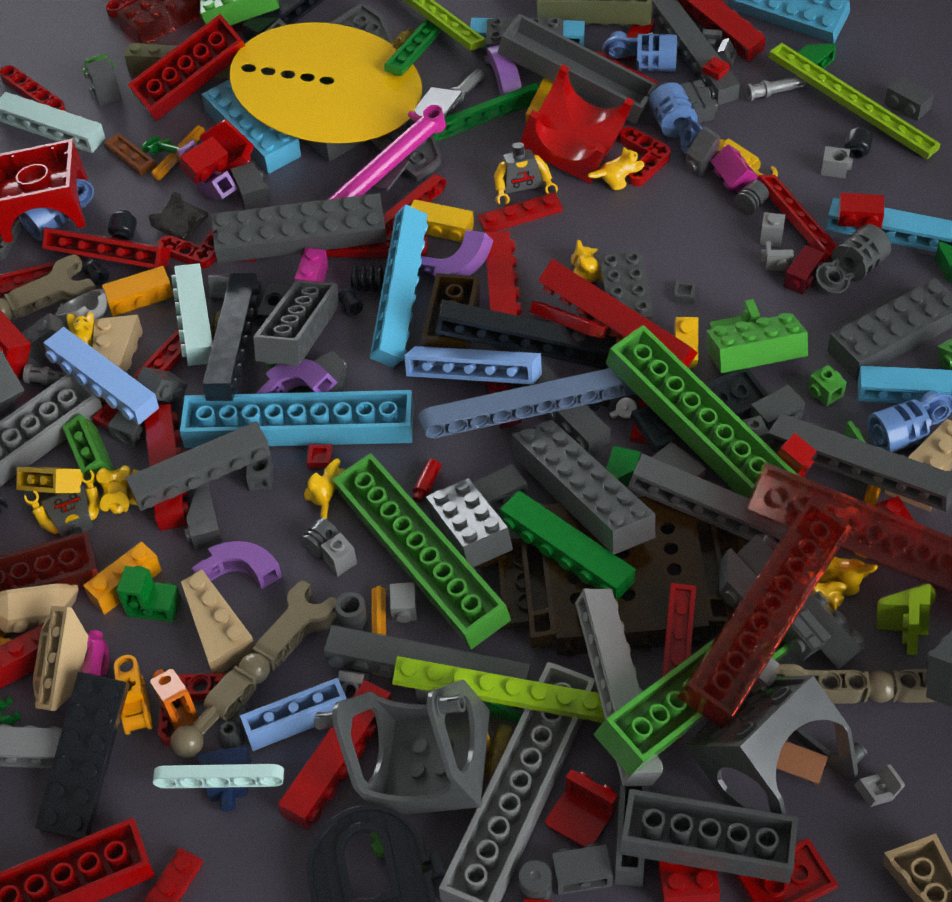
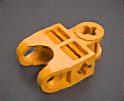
(136, 709)

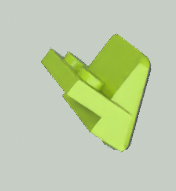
(908, 613)

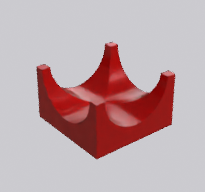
(572, 131)
(40, 179)

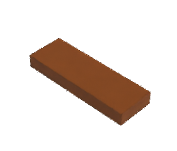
(129, 154)

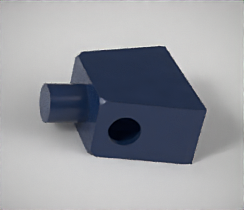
(229, 756)

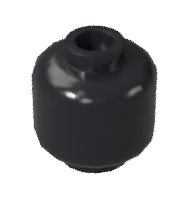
(859, 142)
(122, 225)

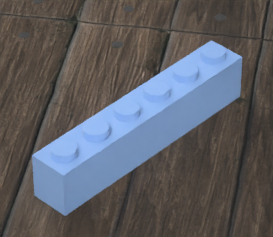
(473, 365)
(101, 376)

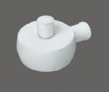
(624, 408)

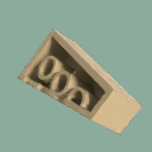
(117, 339)
(934, 451)
(219, 628)
(922, 869)

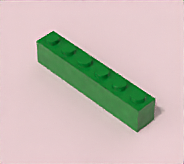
(567, 545)

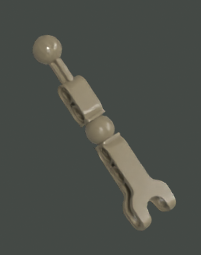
(47, 290)
(254, 668)
(877, 685)

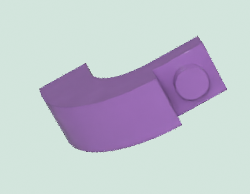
(504, 69)
(217, 185)
(466, 260)
(306, 374)
(240, 557)

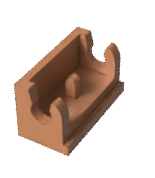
(801, 762)

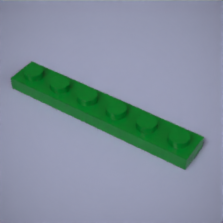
(412, 48)
(487, 111)

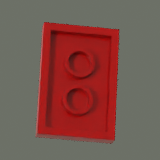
(808, 881)

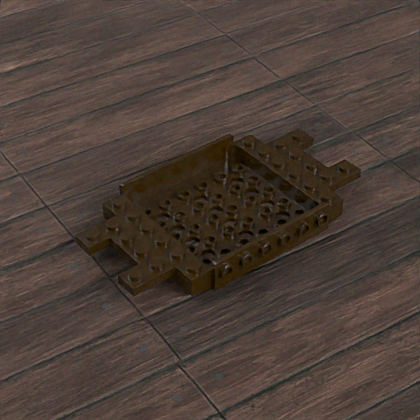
(540, 593)

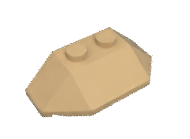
(30, 606)
(58, 658)

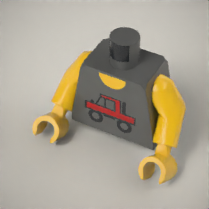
(521, 172)
(68, 512)

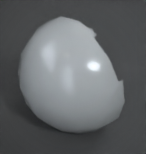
(91, 301)

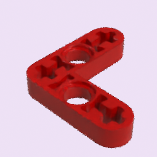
(656, 153)
(197, 254)
(189, 682)

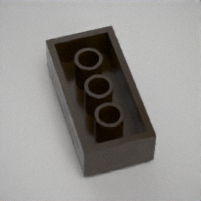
(453, 288)

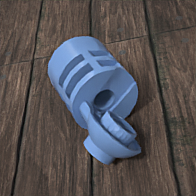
(653, 51)
(675, 114)
(40, 218)
(908, 422)

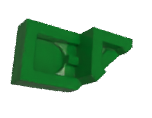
(504, 712)

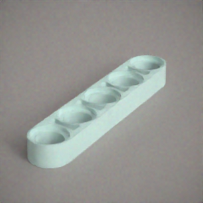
(218, 776)

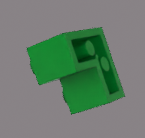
(146, 598)

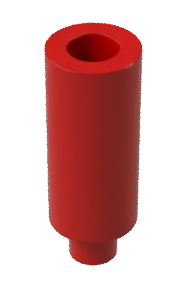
(426, 479)

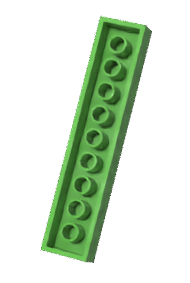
(692, 410)
(422, 551)
(656, 716)

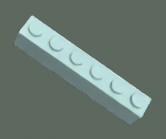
(50, 122)
(192, 313)

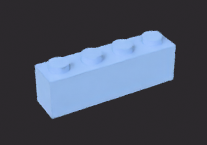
(290, 714)

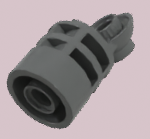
(853, 259)

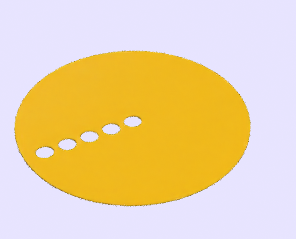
(354, 108)

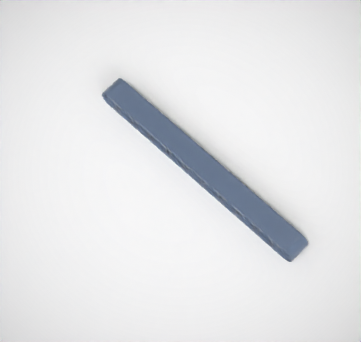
(522, 403)

